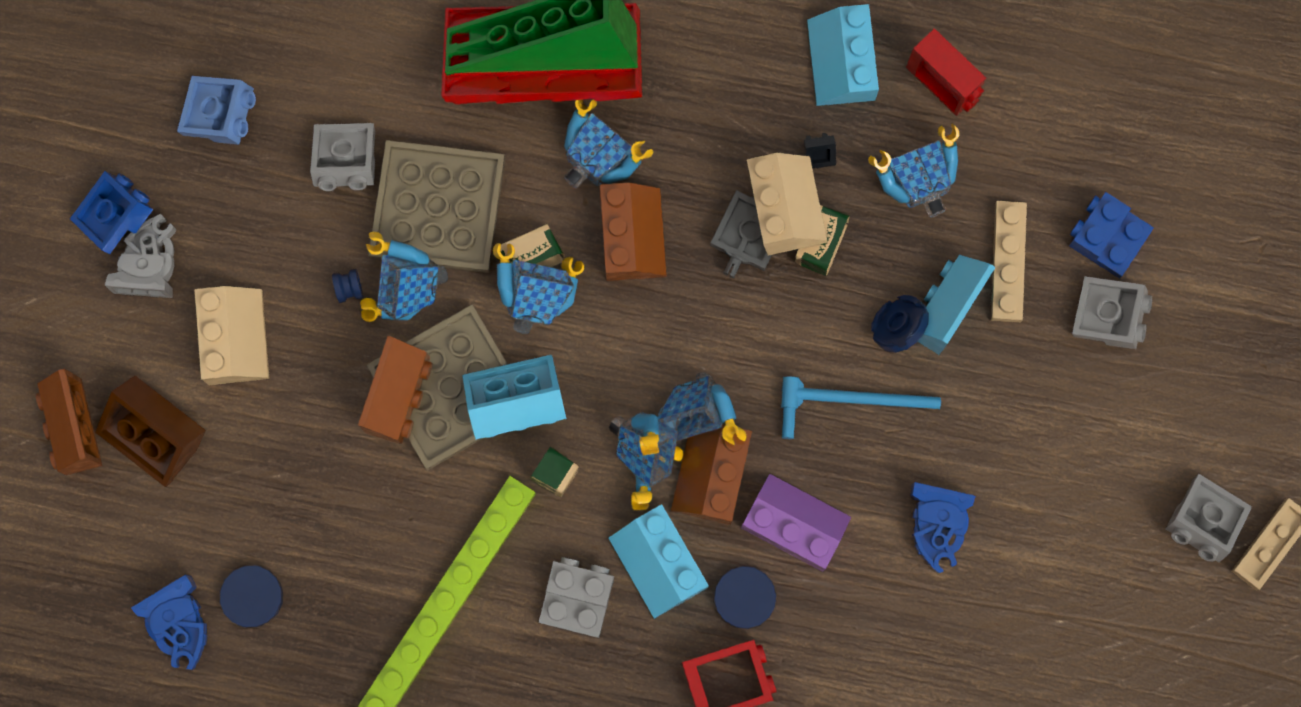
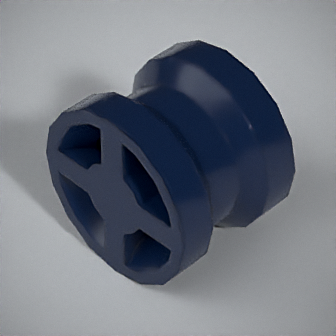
(347, 285)

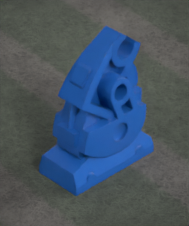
(937, 518)
(175, 616)

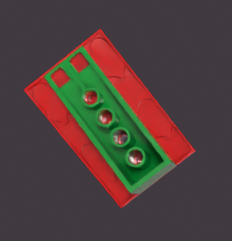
(542, 52)

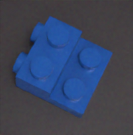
(111, 211)
(1110, 234)

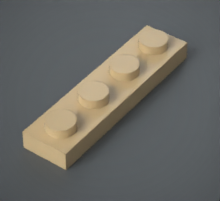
(1008, 261)

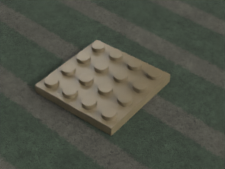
(440, 202)
(442, 420)

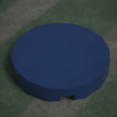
(900, 323)
(251, 596)
(745, 597)

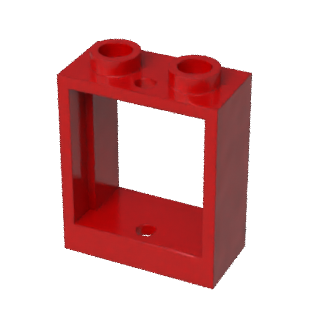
(946, 73)
(757, 657)

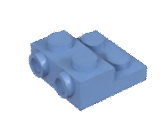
(216, 109)

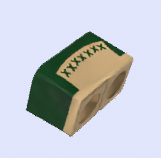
(535, 247)
(820, 257)
(554, 472)

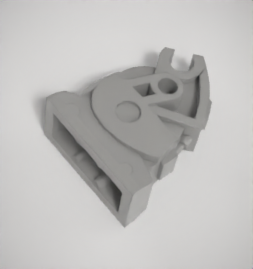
(144, 265)

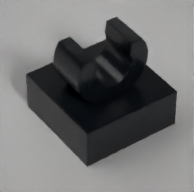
(821, 150)

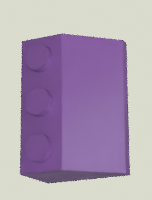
(796, 523)

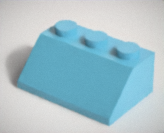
(843, 56)
(953, 299)
(513, 397)
(658, 561)

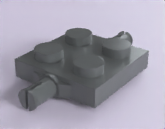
(741, 235)

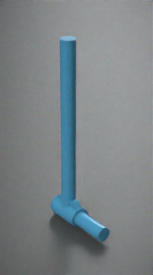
(794, 393)

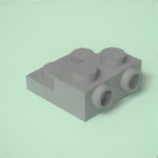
(343, 156)
(1112, 312)
(1208, 519)
(576, 597)

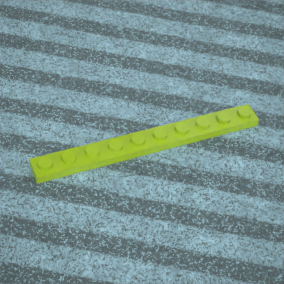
(449, 595)

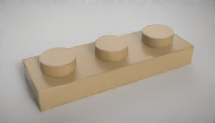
(1270, 545)

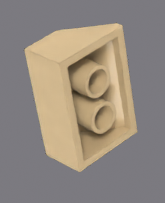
(786, 202)
(231, 334)

